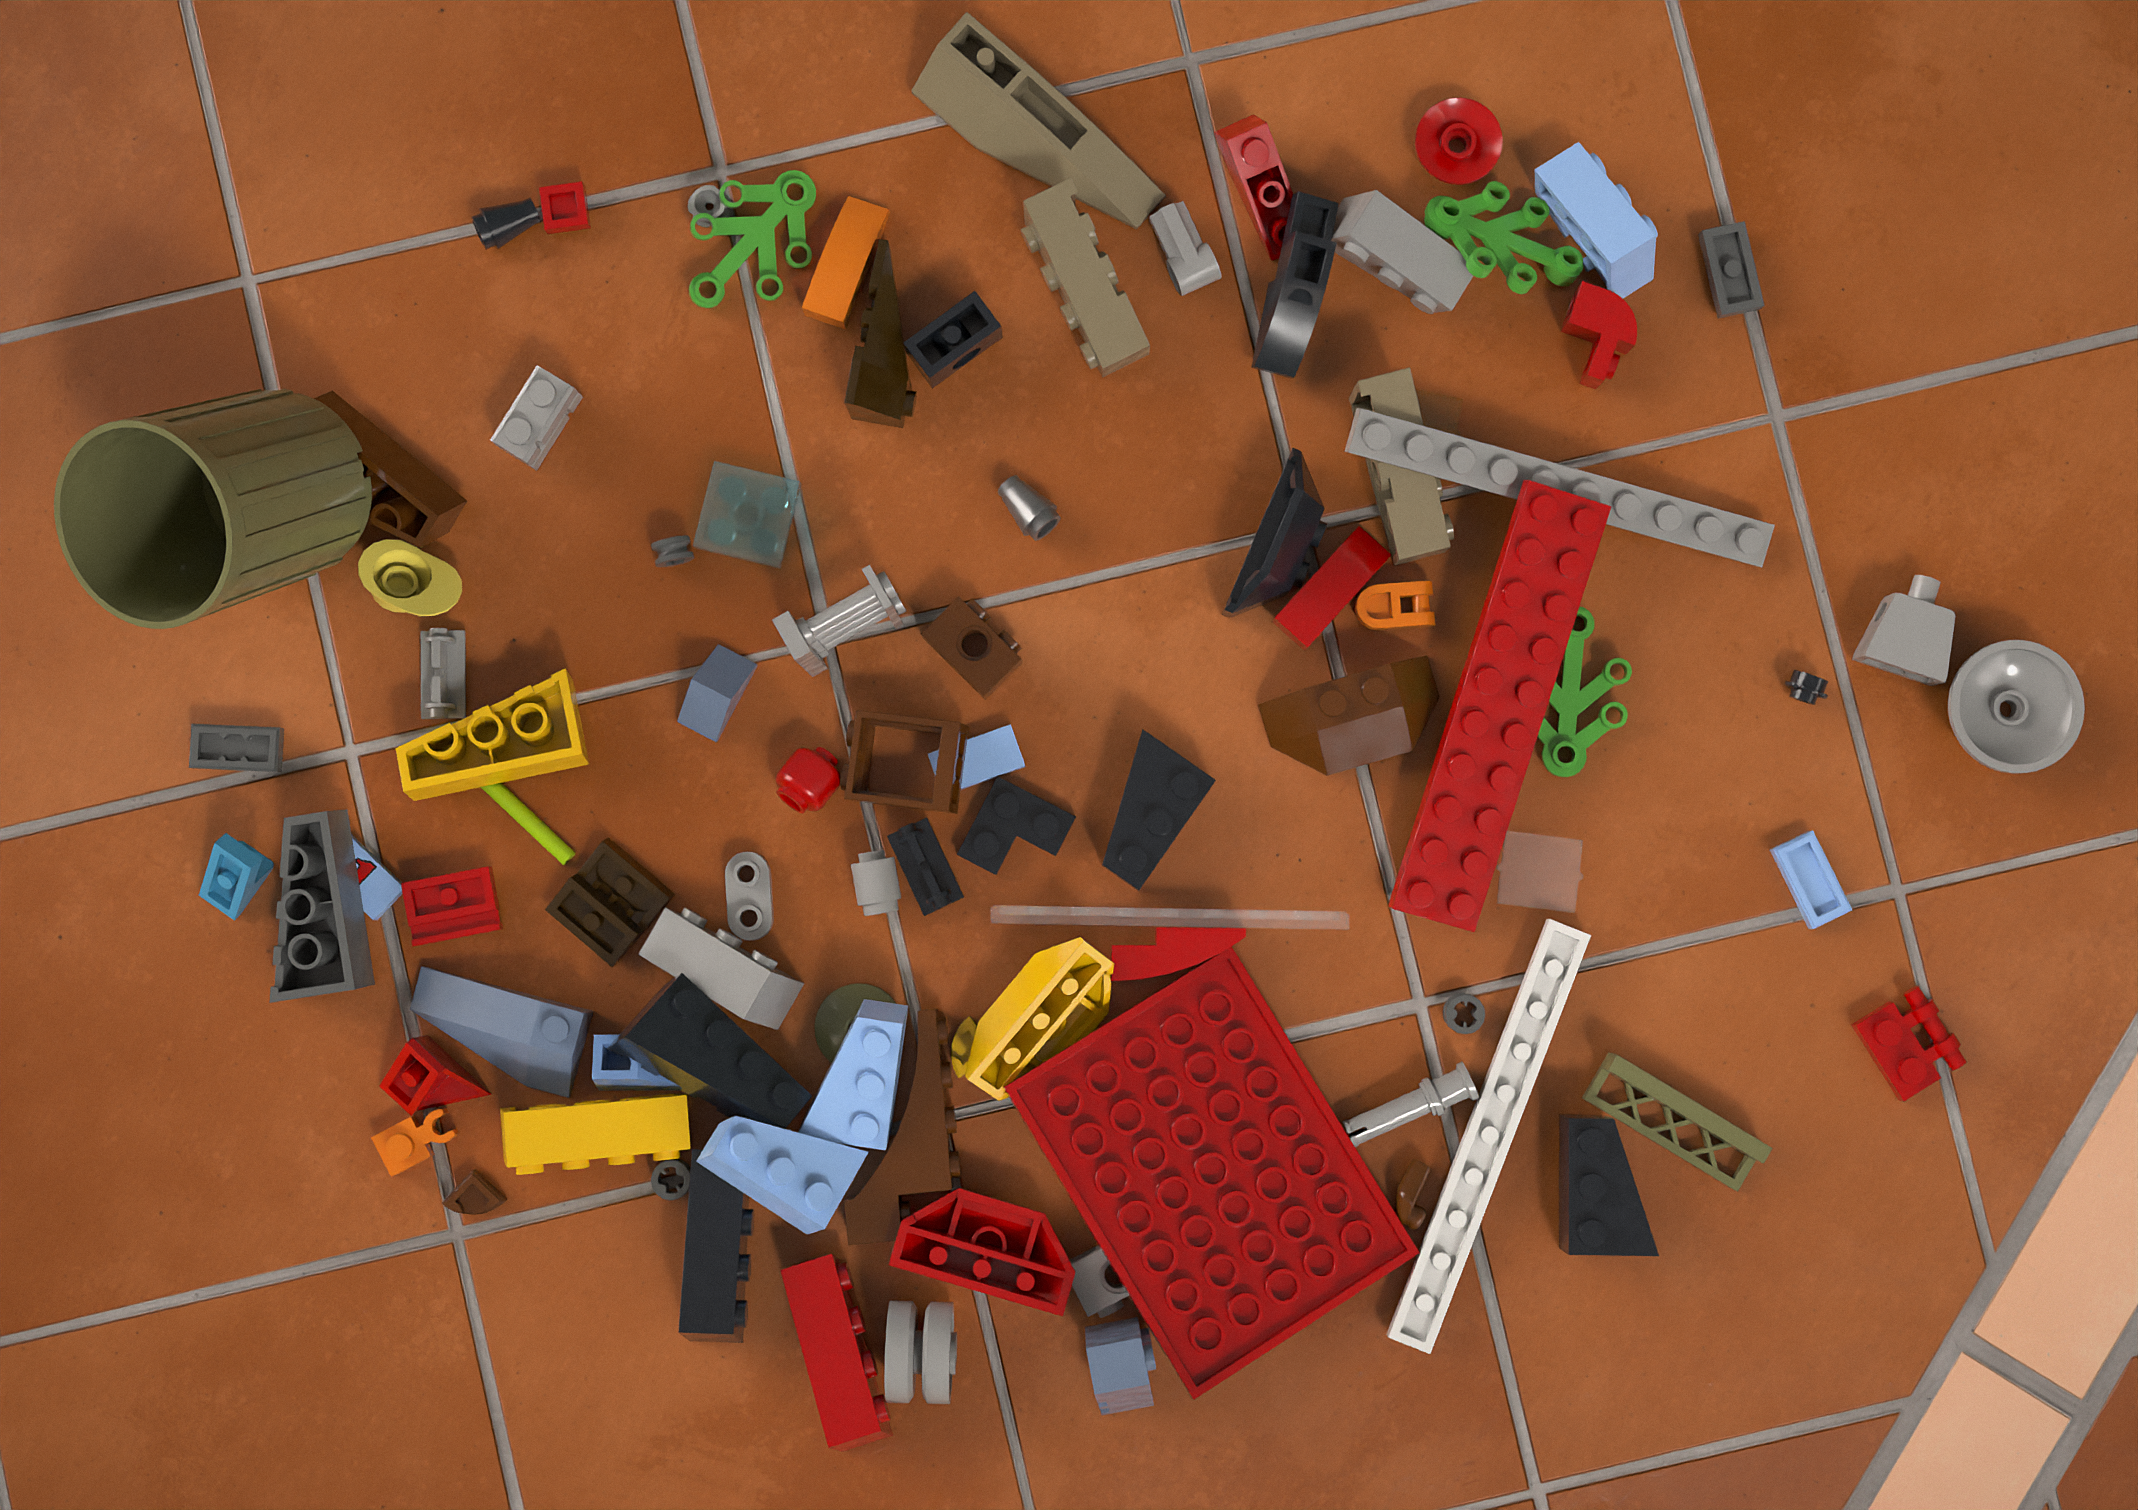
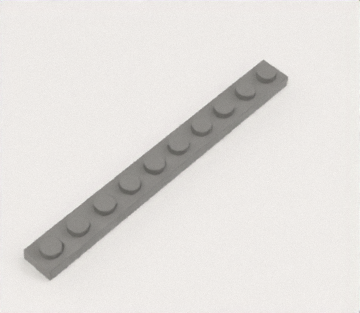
(1504, 470)

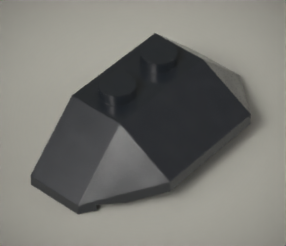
(1281, 540)

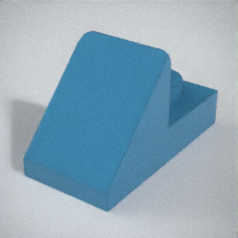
(233, 875)

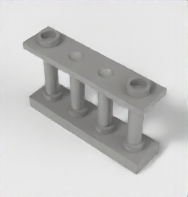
(813, 637)

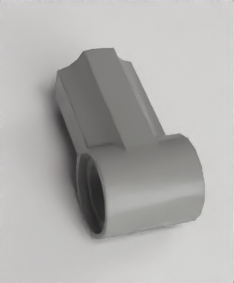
(1188, 258)

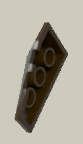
(879, 371)

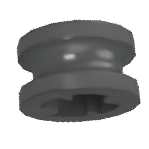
(672, 551)
(1450, 1013)
(662, 1188)

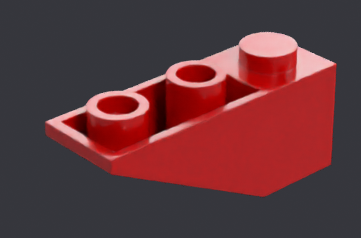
(1258, 178)

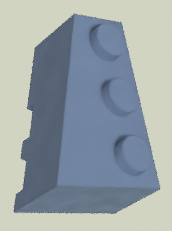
(1120, 1364)

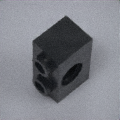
(953, 339)

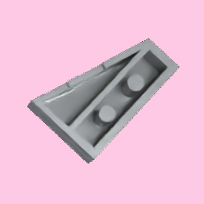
(1400, 251)
(721, 968)

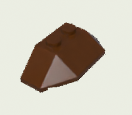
(1353, 717)

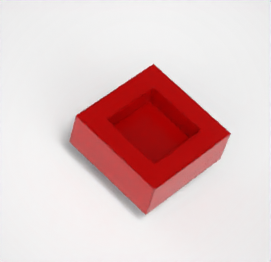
(564, 207)

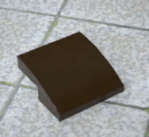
(610, 902)

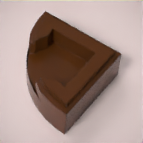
(474, 1196)

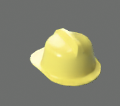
(408, 579)

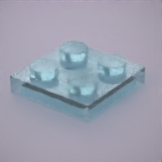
(747, 514)

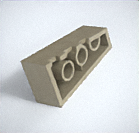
(1405, 498)

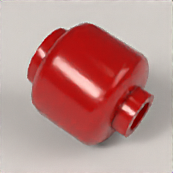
(808, 779)

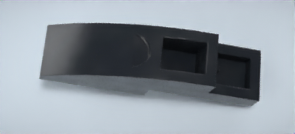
(1299, 285)

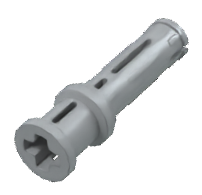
(1431, 1097)

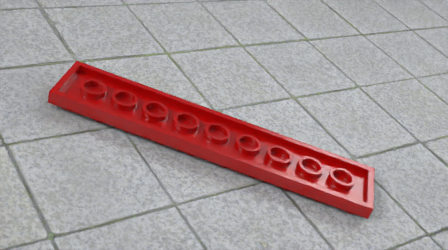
(1499, 705)

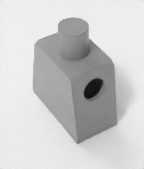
(1910, 634)

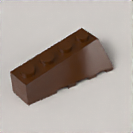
(405, 493)

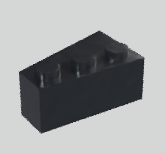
(1154, 808)
(1598, 1192)

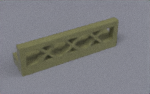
(1683, 1106)

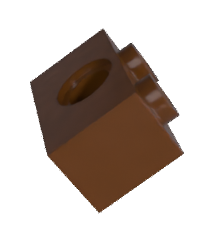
(947, 637)

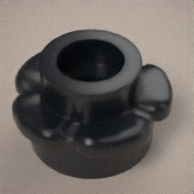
(1806, 687)

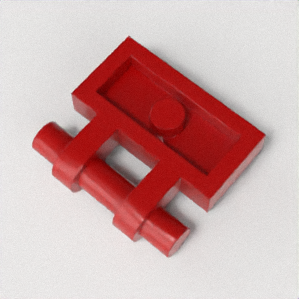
(1897, 1050)

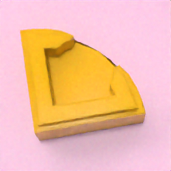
(962, 1046)

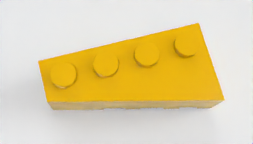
(498, 743)

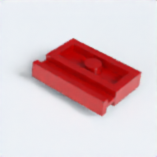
(452, 906)

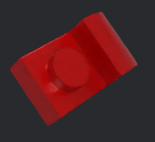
(1604, 321)

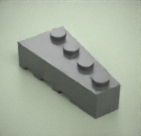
(320, 911)

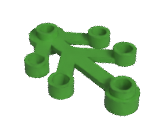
(1455, 221)
(757, 232)
(1571, 701)

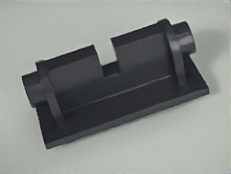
(925, 866)

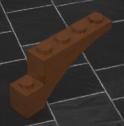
(921, 1150)

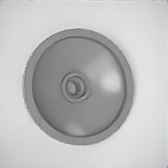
(2042, 699)

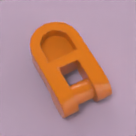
(1380, 606)

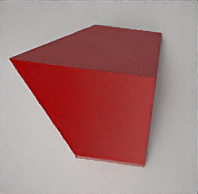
(428, 1078)

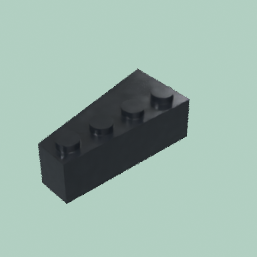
(709, 1056)
(715, 1259)

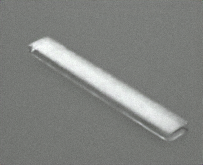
(1169, 917)

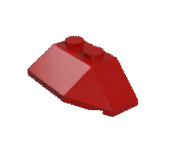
(987, 1249)

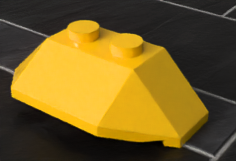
(1040, 1013)

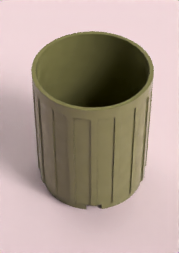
(209, 504)

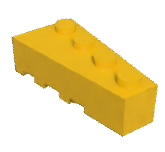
(595, 1131)

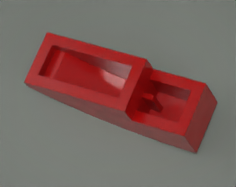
(1331, 588)
(1173, 951)

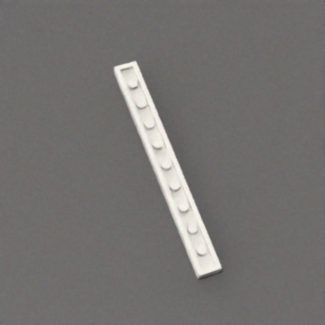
(1488, 1136)

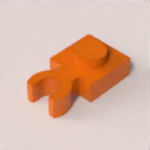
(408, 1142)

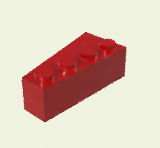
(836, 1354)

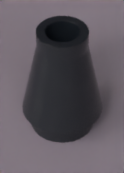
(504, 222)

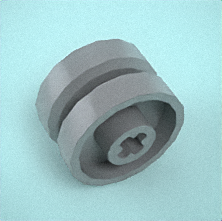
(920, 1352)

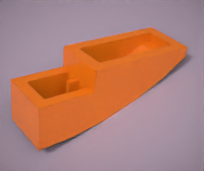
(845, 262)

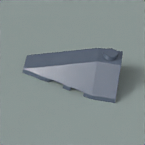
(515, 1031)

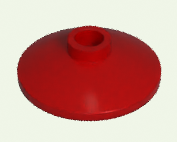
(1468, 123)

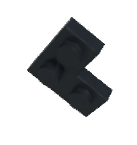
(1012, 814)

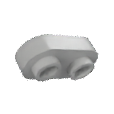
(750, 895)

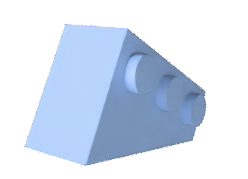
(1598, 219)
(783, 1169)

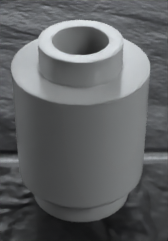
(876, 883)

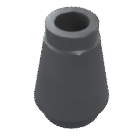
(1029, 508)

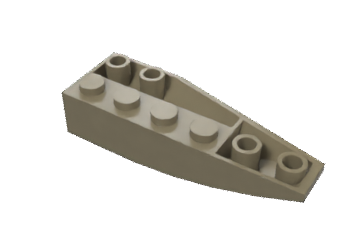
(1028, 123)

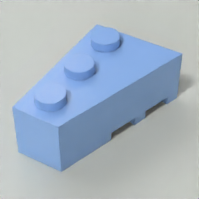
(861, 1085)

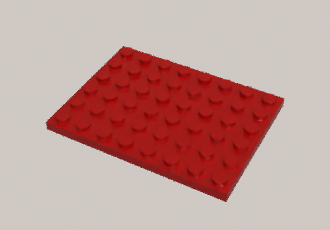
(1211, 1172)

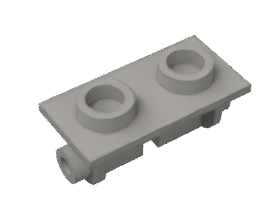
(443, 674)

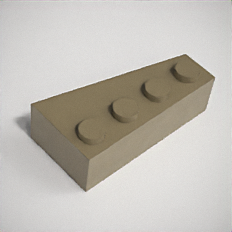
(1083, 279)

